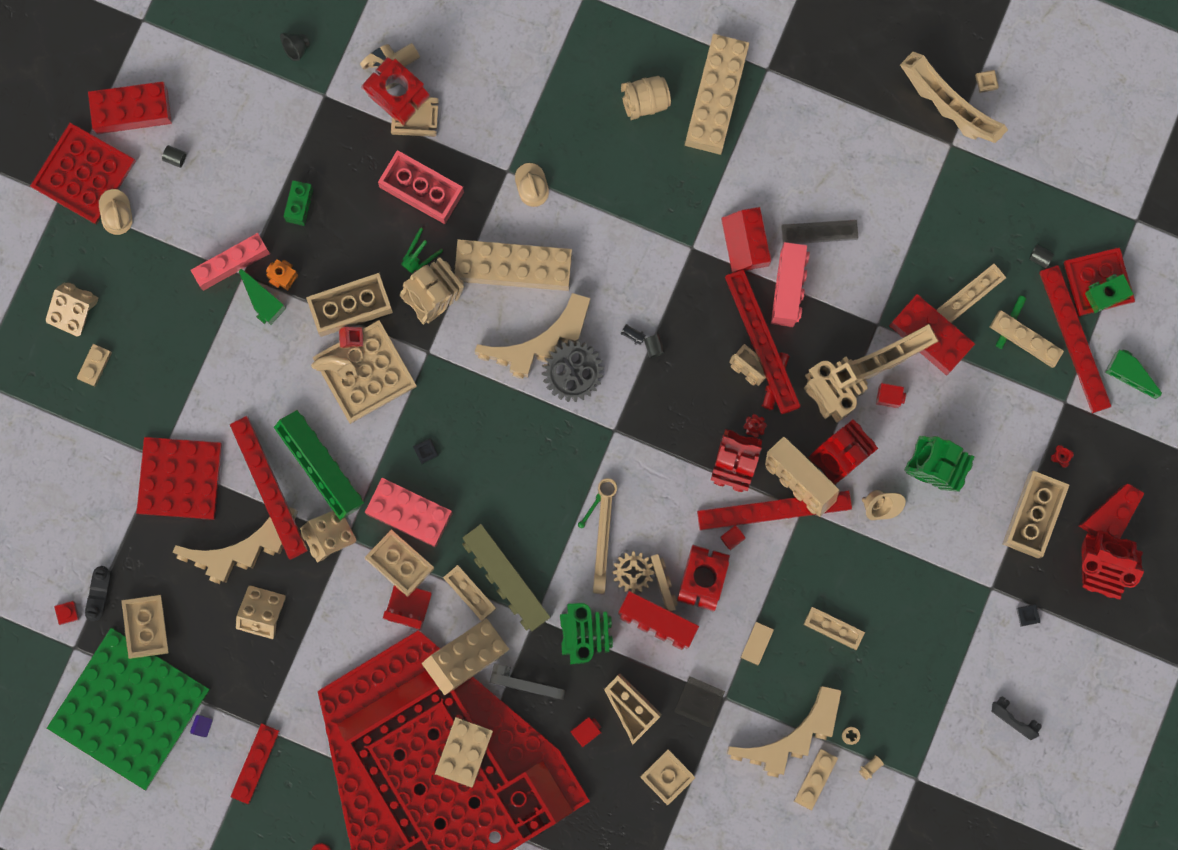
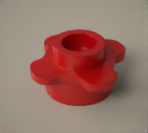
(1060, 450)

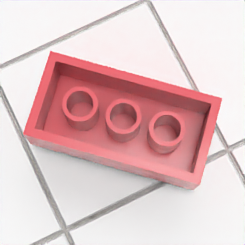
(421, 187)
(789, 284)
(408, 512)

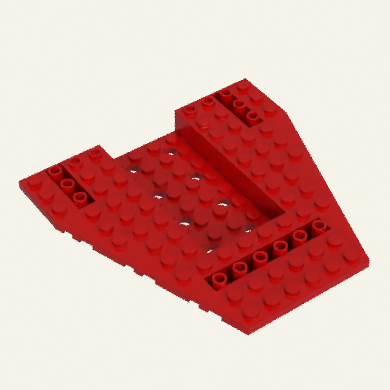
(393, 707)

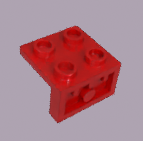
(408, 610)

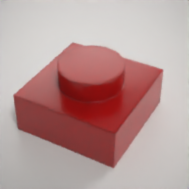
(66, 613)

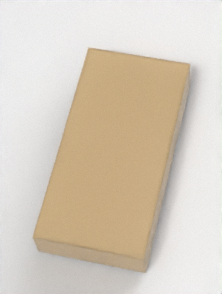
(757, 643)

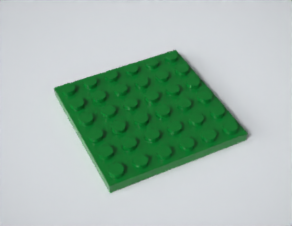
(128, 710)

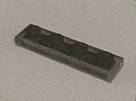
(819, 232)

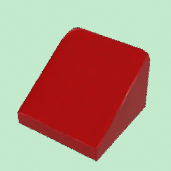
(351, 337)

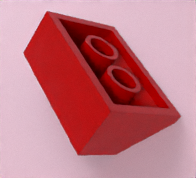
(746, 240)

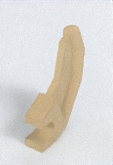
(337, 364)

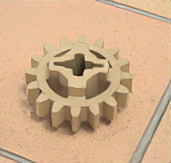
(633, 564)

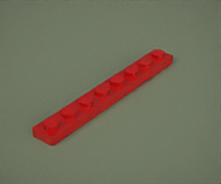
(1075, 339)
(762, 342)
(268, 487)
(764, 512)

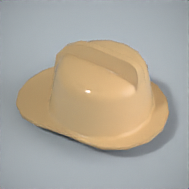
(531, 184)
(115, 212)
(883, 505)

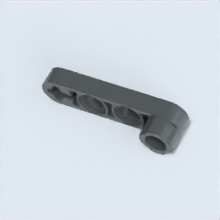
(501, 677)

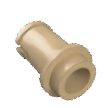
(871, 767)

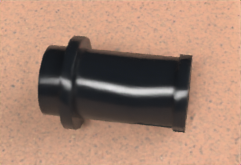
(633, 334)

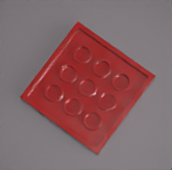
(81, 172)
(179, 478)

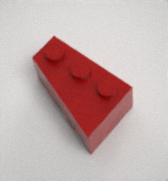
(1114, 512)

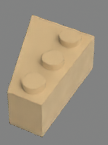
(632, 708)

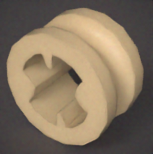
(847, 740)

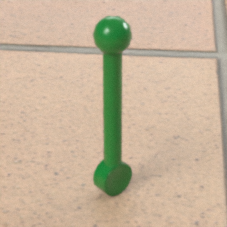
(581, 524)

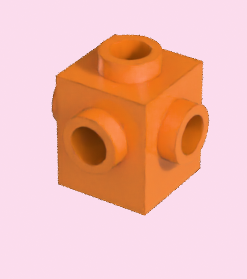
(287, 277)

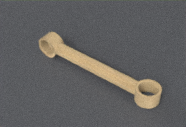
(603, 538)

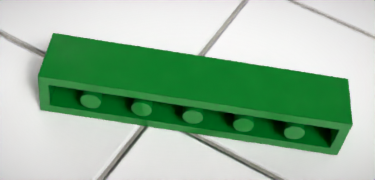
(318, 464)

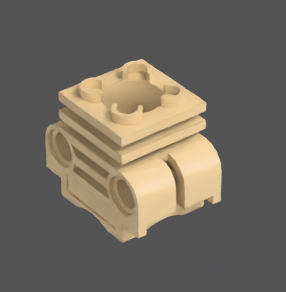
(432, 290)
(827, 392)

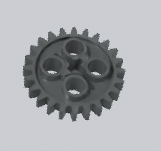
(559, 381)

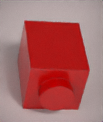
(890, 395)
(586, 731)

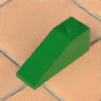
(263, 302)
(1131, 372)

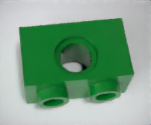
(298, 203)
(1119, 288)

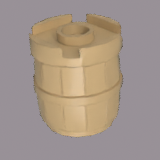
(645, 96)

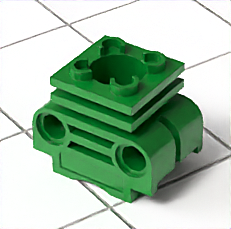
(939, 463)
(584, 633)

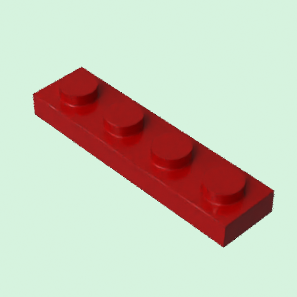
(255, 763)

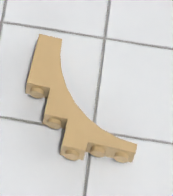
(950, 105)
(522, 355)
(885, 358)
(244, 553)
(774, 755)

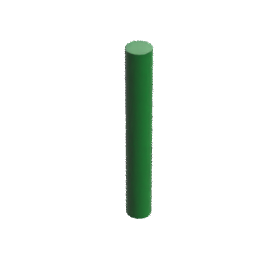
(1014, 314)

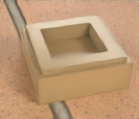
(986, 81)

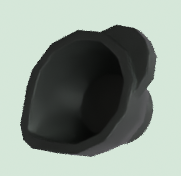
(294, 45)

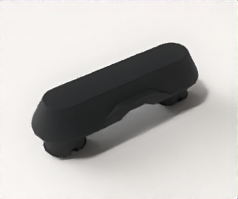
(97, 593)
(1029, 731)

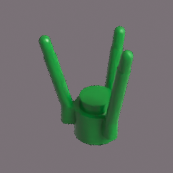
(411, 261)

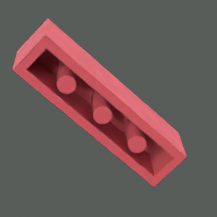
(230, 261)

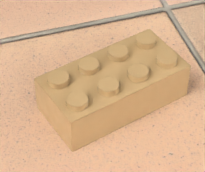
(349, 304)
(801, 477)
(1035, 514)
(465, 656)

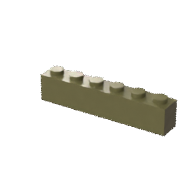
(506, 578)

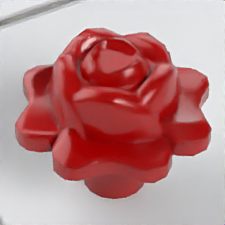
(755, 426)

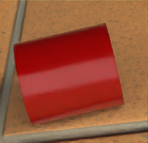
(732, 537)

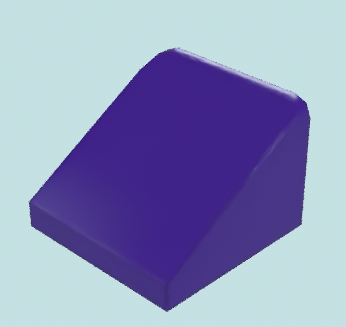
(201, 726)

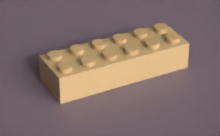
(717, 94)
(513, 265)

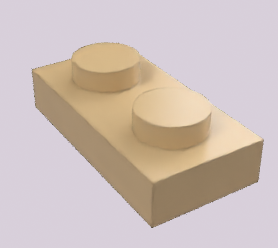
(94, 365)

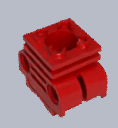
(398, 107)
(843, 452)
(736, 461)
(1110, 564)
(690, 590)

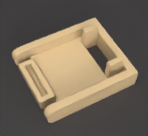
(420, 122)

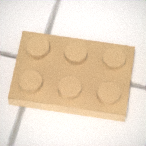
(399, 563)
(144, 626)
(463, 752)

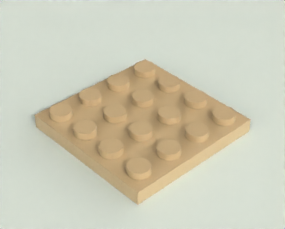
(379, 372)

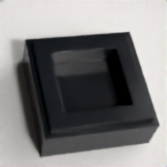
(425, 451)
(1028, 615)

